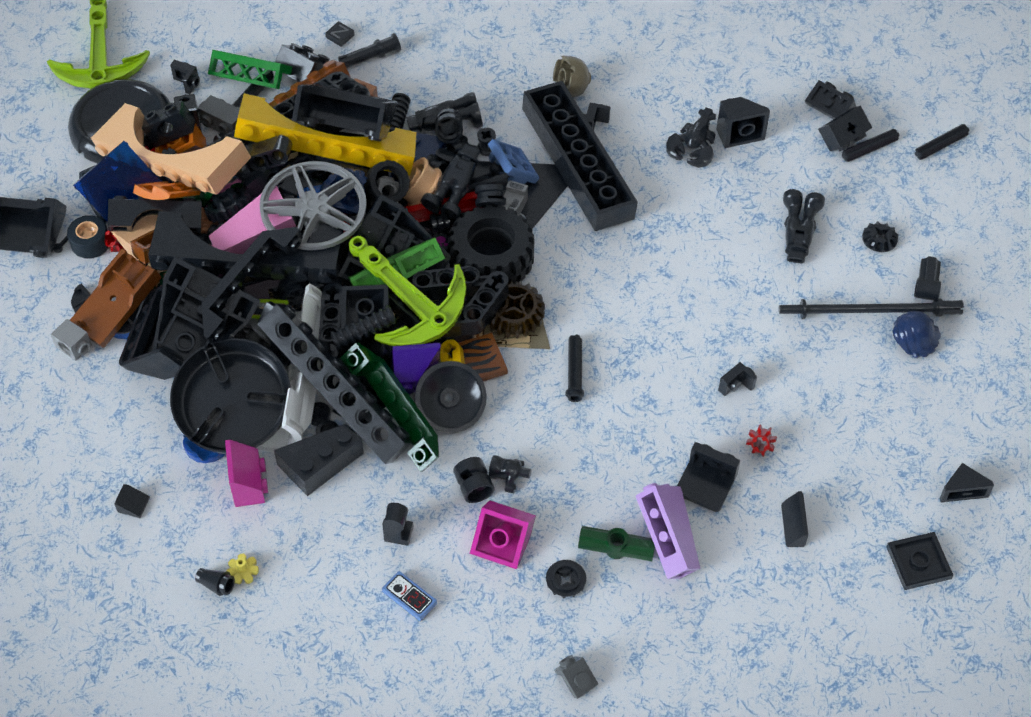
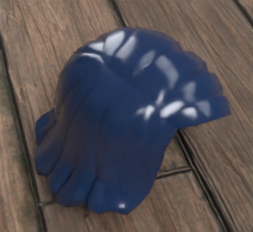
(350, 203)
(916, 333)

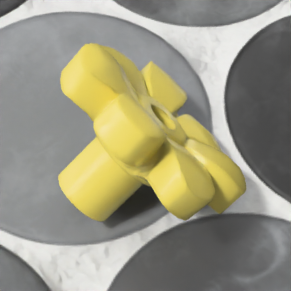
(243, 569)

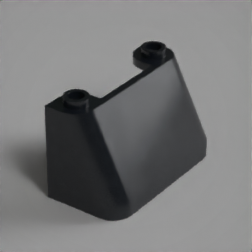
(30, 225)

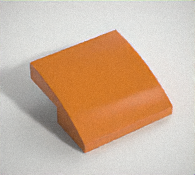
(165, 190)

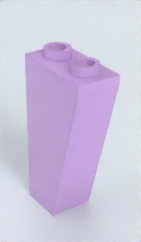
(669, 528)

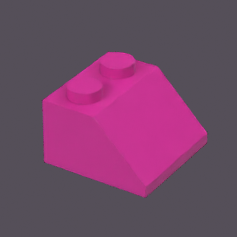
(245, 474)
(502, 534)

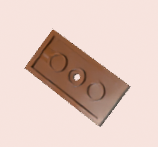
(122, 279)

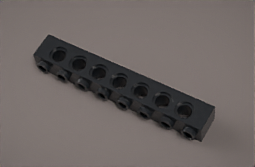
(274, 326)

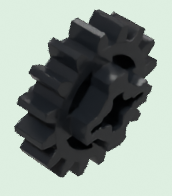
(227, 204)

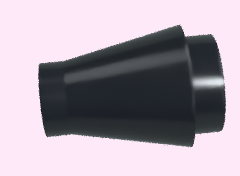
(217, 581)

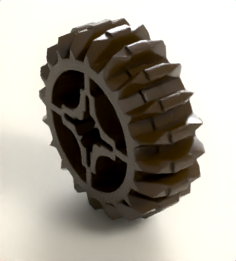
(513, 317)

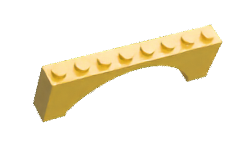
(260, 122)

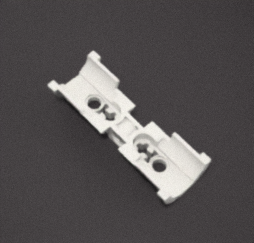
(302, 393)

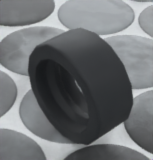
(400, 173)

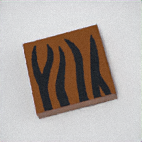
(483, 356)

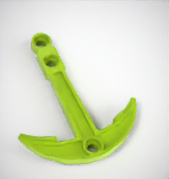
(98, 69)
(423, 307)

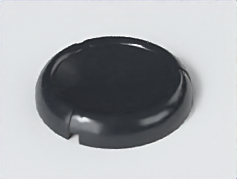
(102, 103)
(230, 394)

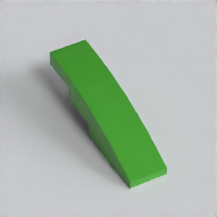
(406, 263)

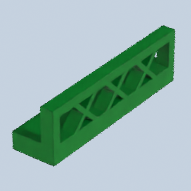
(250, 63)

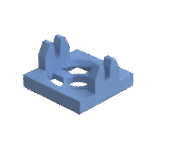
(505, 155)

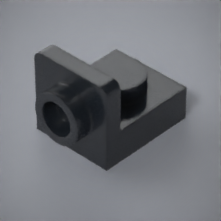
(735, 377)

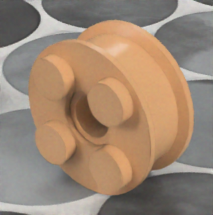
(422, 181)

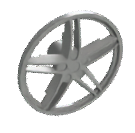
(314, 207)

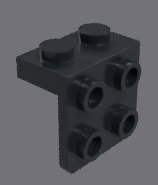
(708, 476)

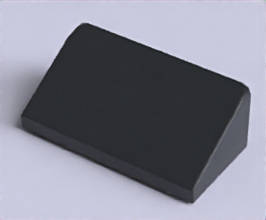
(795, 520)

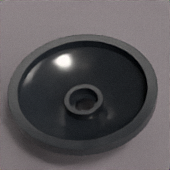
(467, 393)

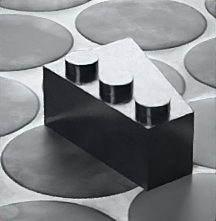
(319, 457)

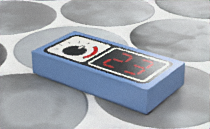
(409, 596)

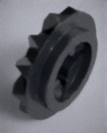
(880, 244)
(564, 569)

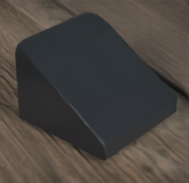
(131, 501)

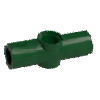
(601, 541)

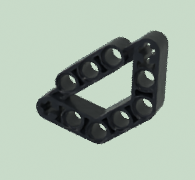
(433, 286)

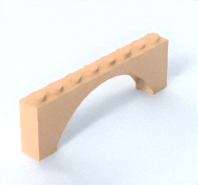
(204, 168)

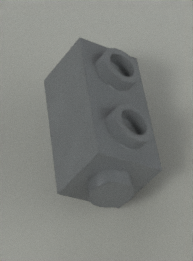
(218, 114)

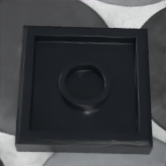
(919, 561)

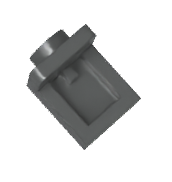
(576, 675)

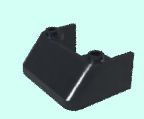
(344, 109)
(138, 349)

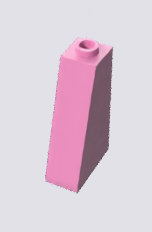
(246, 225)

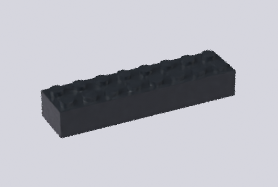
(579, 156)

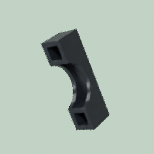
(125, 212)

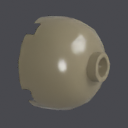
(573, 74)

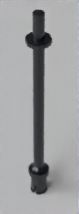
(937, 307)

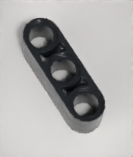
(266, 155)

